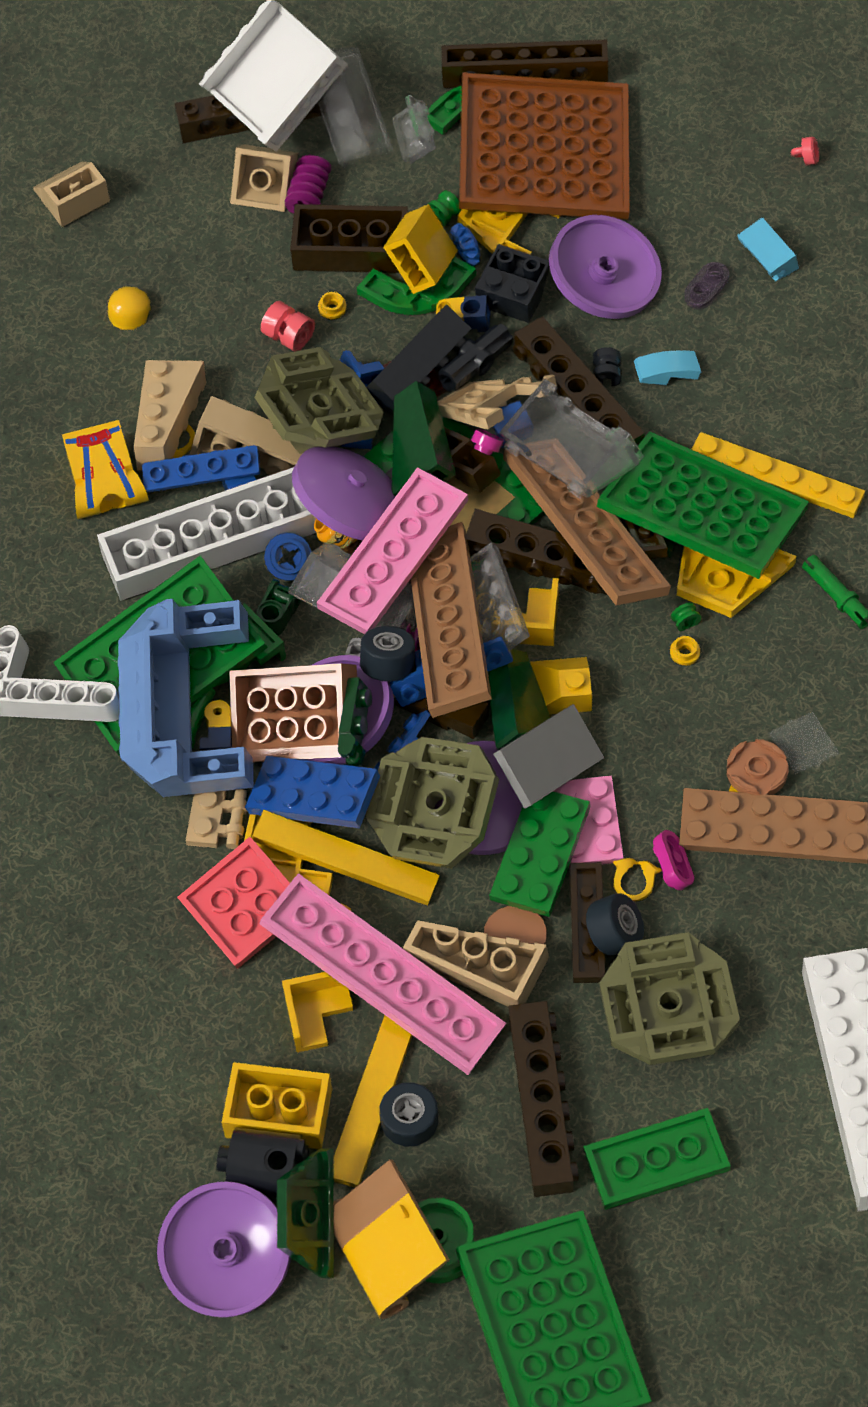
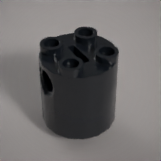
(256, 1153)

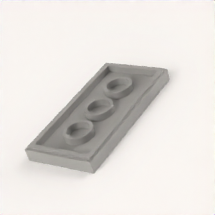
(548, 756)

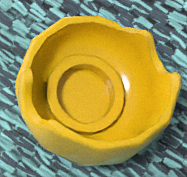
(128, 308)

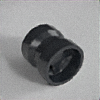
(607, 365)

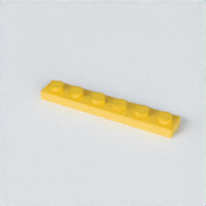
(788, 477)

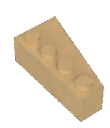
(165, 406)
(231, 427)
(486, 964)

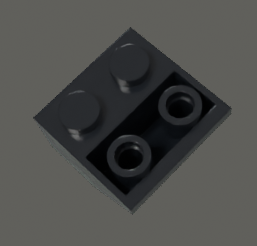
(513, 282)

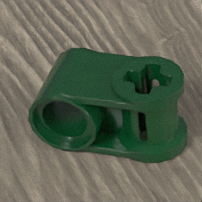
(277, 605)

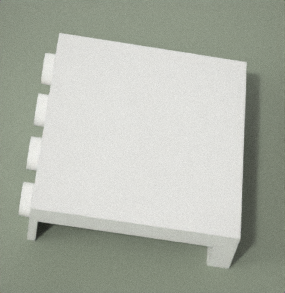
(273, 74)

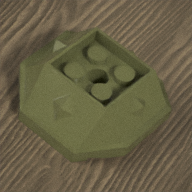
(317, 400)
(413, 783)
(662, 972)

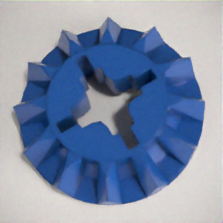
(466, 244)
(273, 553)

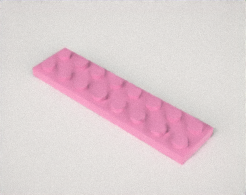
(383, 974)

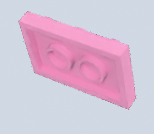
(600, 834)

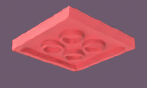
(234, 899)

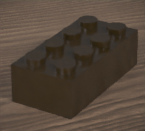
(343, 237)

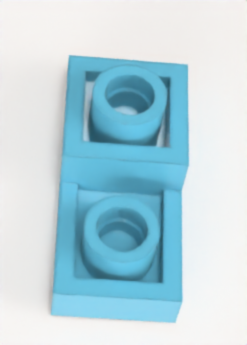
(661, 366)

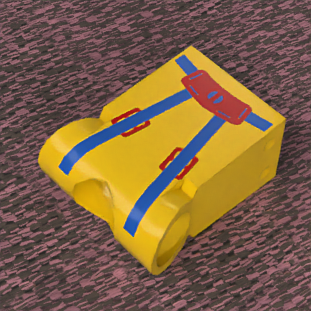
(102, 470)

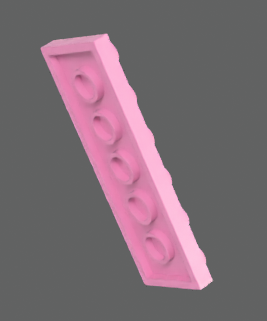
(392, 551)

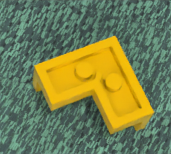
(542, 615)
(308, 1001)

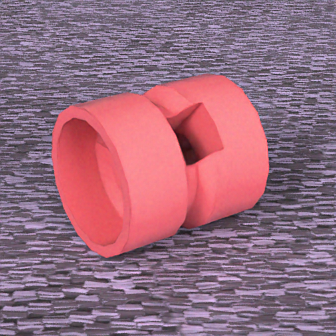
(296, 326)

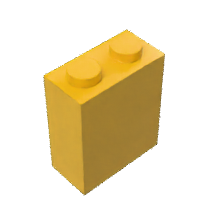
(420, 249)

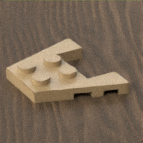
(480, 401)

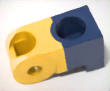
(472, 310)
(219, 726)

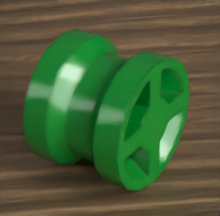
(445, 207)

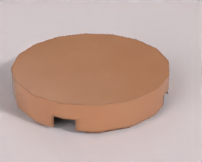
(757, 767)
(516, 924)

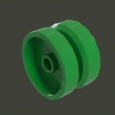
(453, 1229)

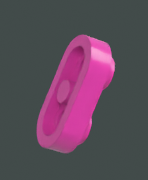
(486, 441)
(673, 860)

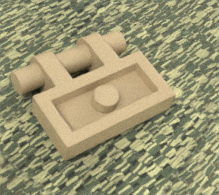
(207, 815)

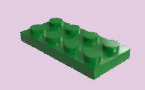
(540, 853)
(656, 1158)

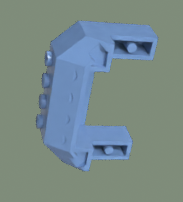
(158, 701)

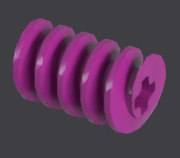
(308, 181)

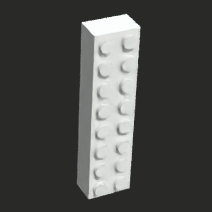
(215, 527)
(839, 1009)

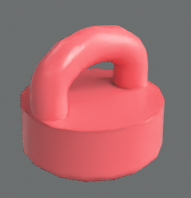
(808, 151)

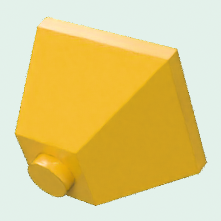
(564, 683)

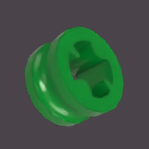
(686, 616)

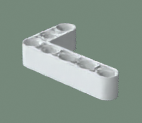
(49, 697)

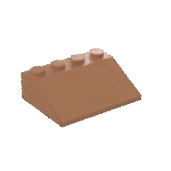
(289, 710)

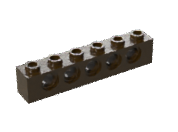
(551, 59)
(209, 118)
(575, 376)
(542, 543)
(546, 1177)

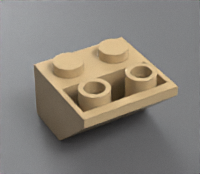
(73, 192)

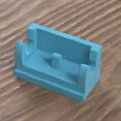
(769, 249)

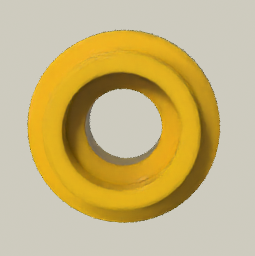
(332, 298)
(685, 642)

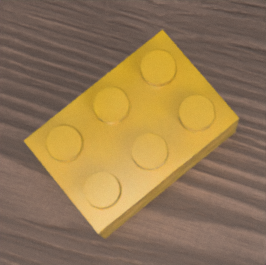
(278, 1101)

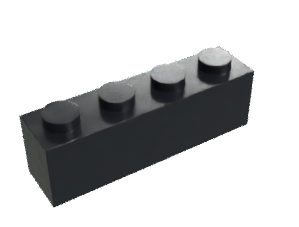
(420, 356)

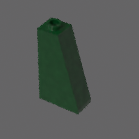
(419, 437)
(515, 700)

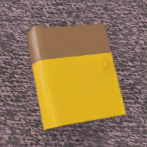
(387, 1239)

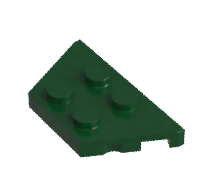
(307, 1213)

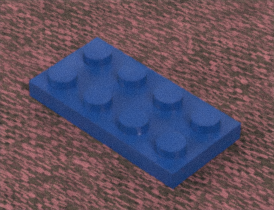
(313, 791)

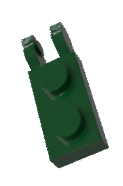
(354, 721)

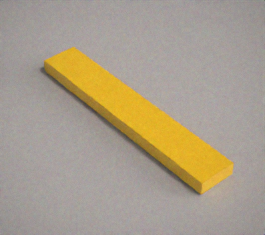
(345, 857)
(364, 1117)

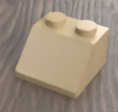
(262, 177)

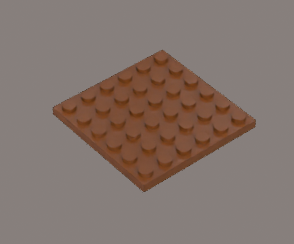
(544, 146)

